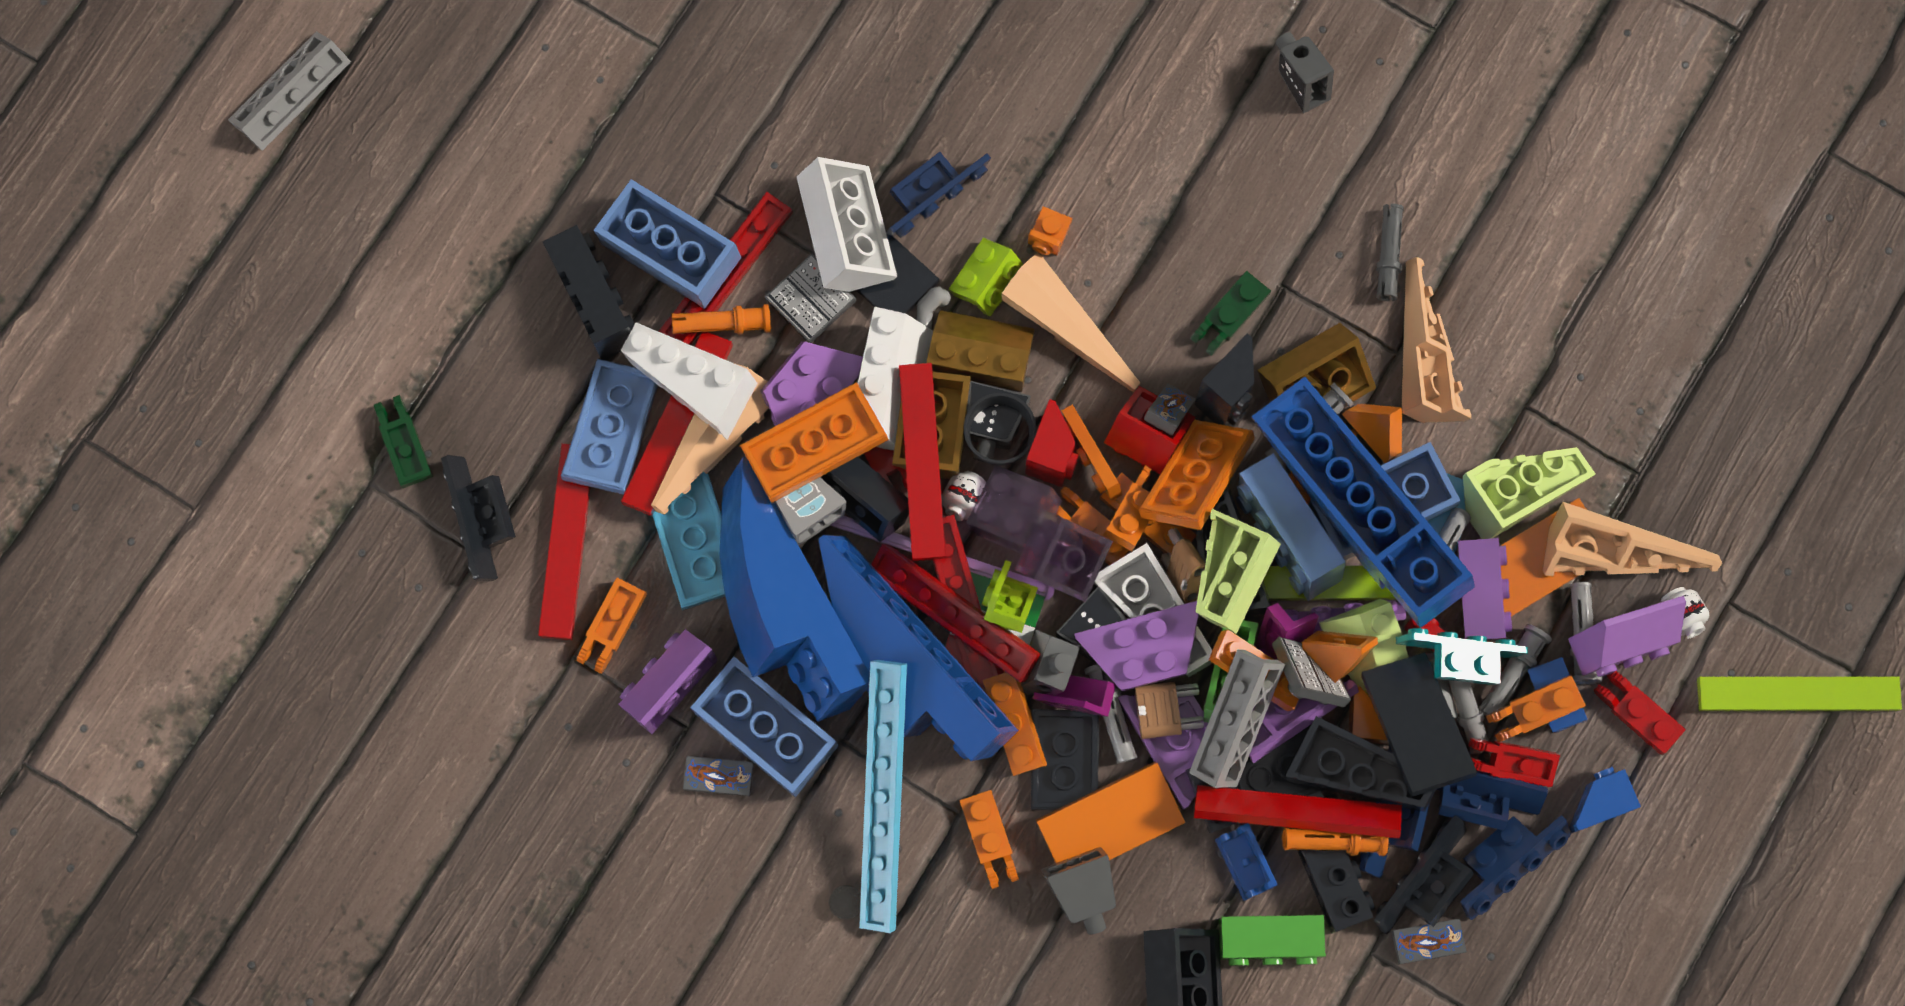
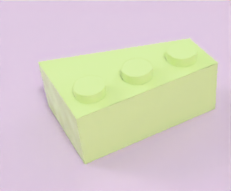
(1233, 570)

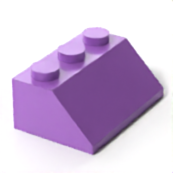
(1629, 638)
(667, 680)

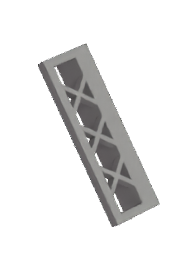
(289, 90)
(1235, 718)

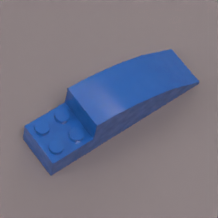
(1364, 503)
(779, 603)
(888, 630)

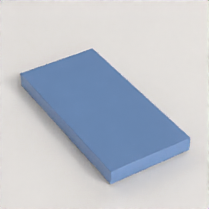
(610, 427)

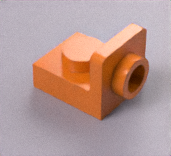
(1049, 232)

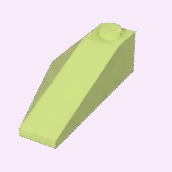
(1512, 489)
(1373, 620)

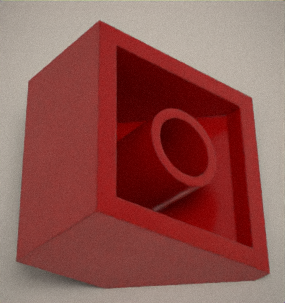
(1141, 440)
(1053, 449)

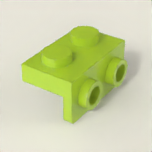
(986, 275)
(1008, 600)

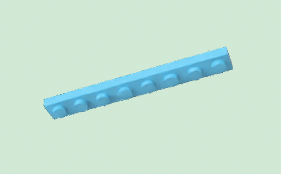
(883, 795)

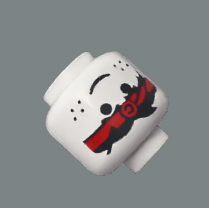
(962, 494)
(1695, 611)

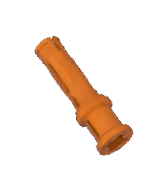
(738, 320)
(1323, 840)

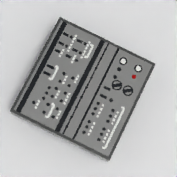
(805, 301)
(1306, 677)

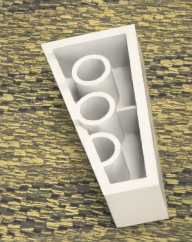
(695, 378)
(1142, 587)

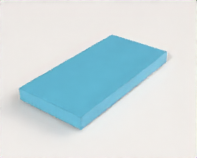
(692, 543)

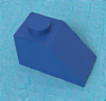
(1604, 799)

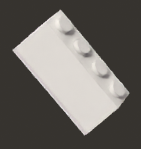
(845, 225)
(890, 342)

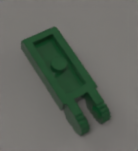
(1232, 311)
(403, 445)

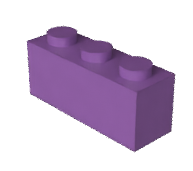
(1484, 604)

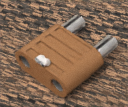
(1183, 567)
(1159, 709)

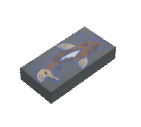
(1169, 409)
(718, 776)
(1429, 942)

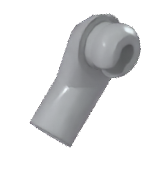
(929, 302)

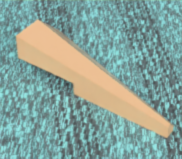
(1047, 302)
(1427, 379)
(704, 448)
(1594, 542)

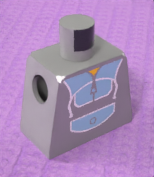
(811, 509)

